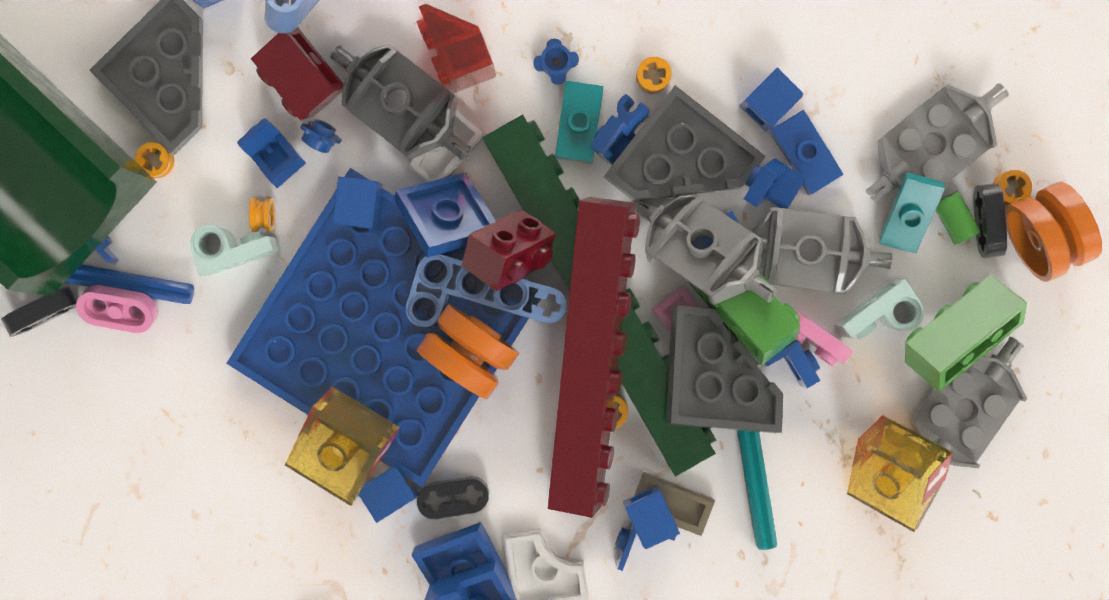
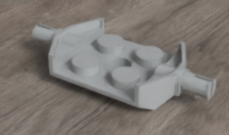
(957, 119)
(840, 244)
(719, 271)
(993, 394)

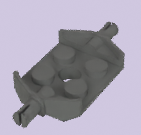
(421, 122)

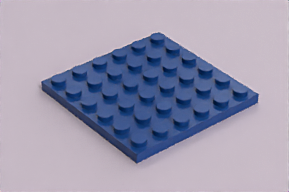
(346, 326)

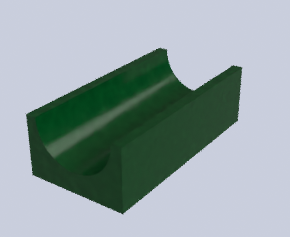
(58, 180)

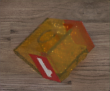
(341, 445)
(897, 472)

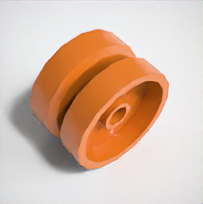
(1053, 231)
(465, 355)

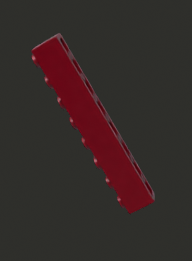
(592, 354)

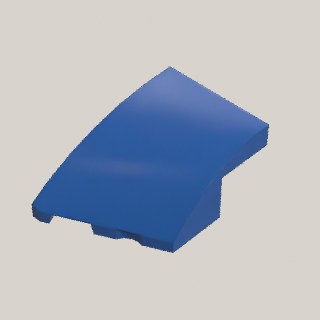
(463, 567)

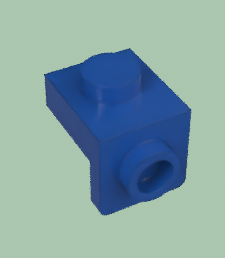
(271, 152)
(775, 183)
(801, 363)

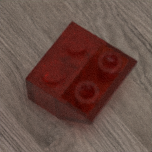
(460, 49)

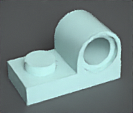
(230, 254)
(881, 307)

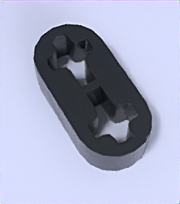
(991, 220)
(39, 312)
(452, 488)

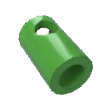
(957, 218)

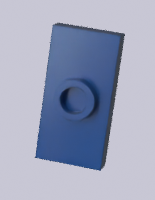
(806, 152)

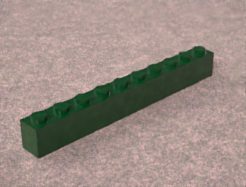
(645, 373)

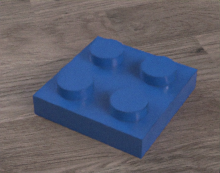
(443, 212)

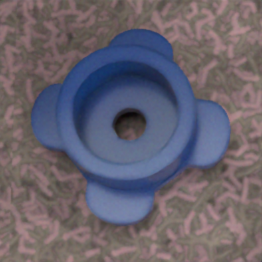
(556, 50)
(319, 135)

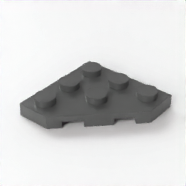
(160, 72)
(682, 153)
(716, 377)

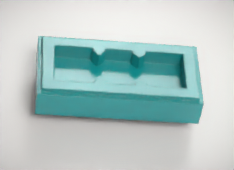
(578, 121)
(911, 212)

